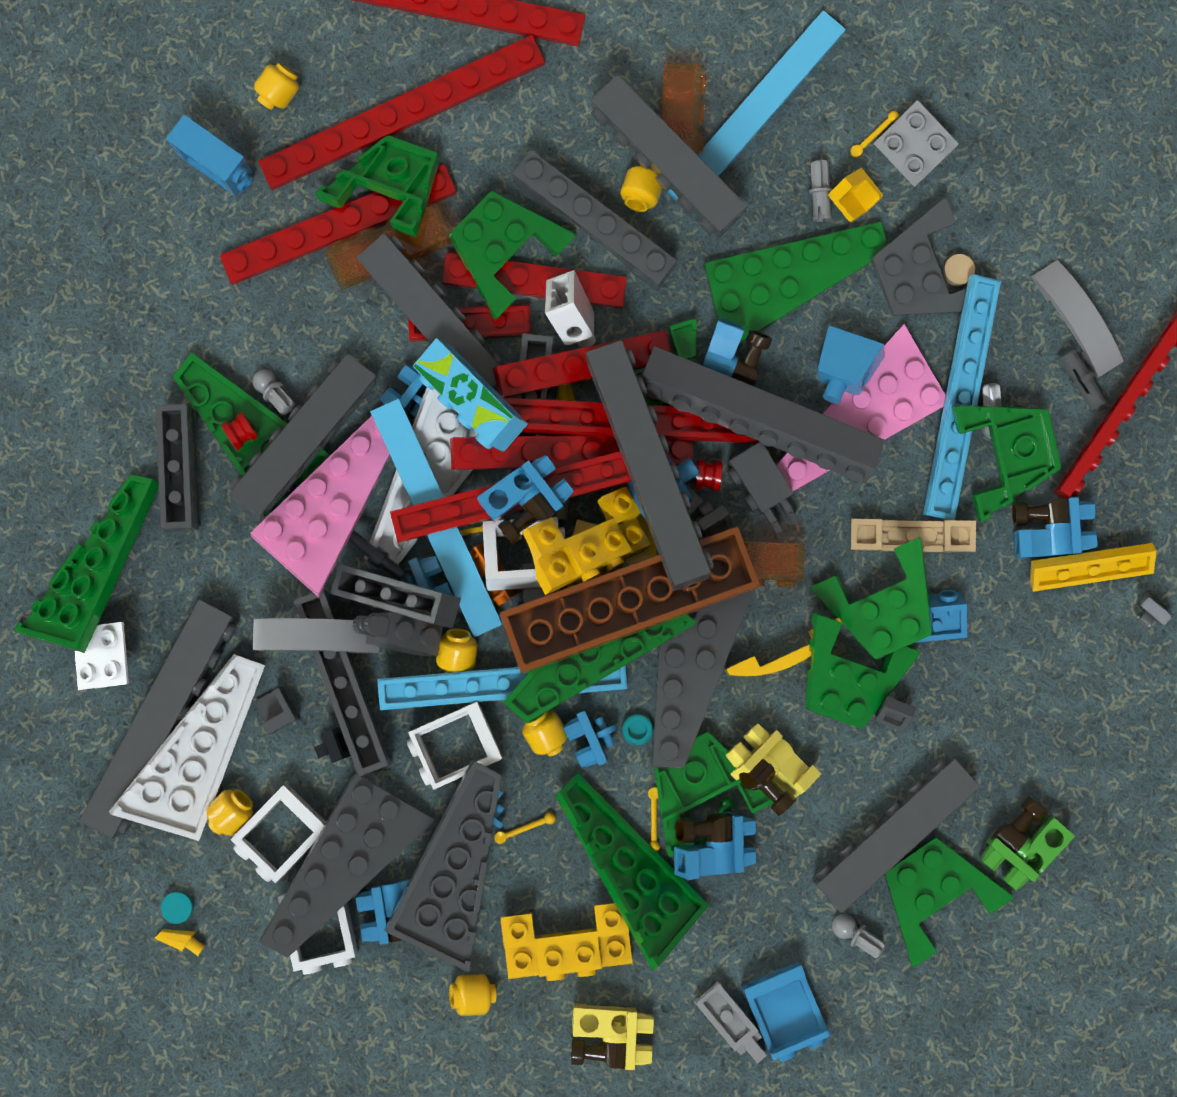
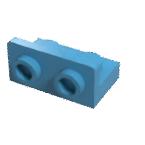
(948, 616)

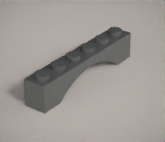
(611, 231)

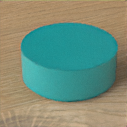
(637, 729)
(177, 907)

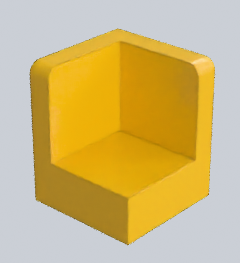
(855, 195)

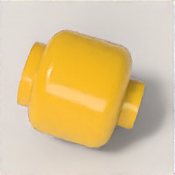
(276, 86)
(640, 189)
(457, 651)
(545, 734)
(229, 812)
(472, 994)

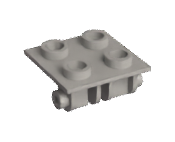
(916, 143)

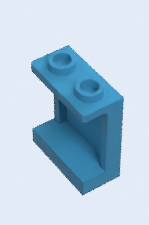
(786, 1012)

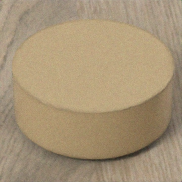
(957, 269)

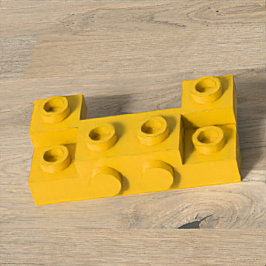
(588, 552)
(566, 951)

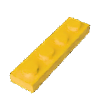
(1092, 567)

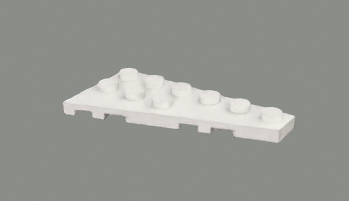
(433, 429)
(191, 762)

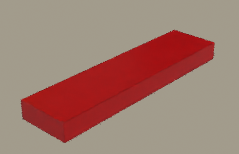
(510, 323)

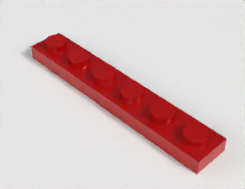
(531, 280)
(567, 366)

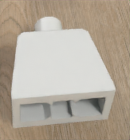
(570, 310)

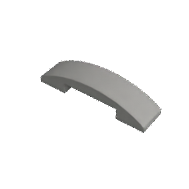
(1080, 317)
(309, 635)

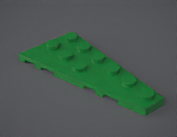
(777, 280)
(221, 401)
(88, 576)
(562, 680)
(641, 883)

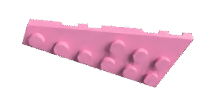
(892, 400)
(324, 509)

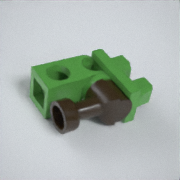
(1026, 854)

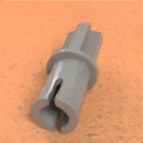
(820, 191)

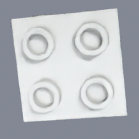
(104, 659)

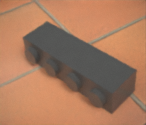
(177, 468)
(396, 596)

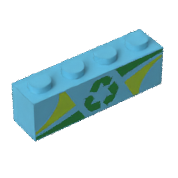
(469, 395)

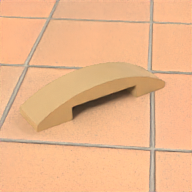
(937, 535)

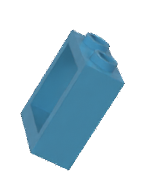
(210, 156)

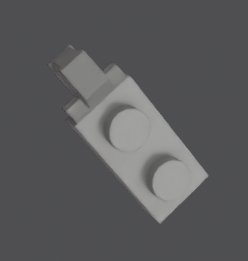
(730, 1021)

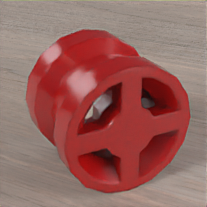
(239, 431)
(709, 475)

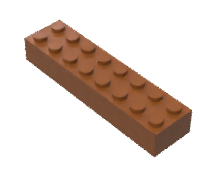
(622, 604)

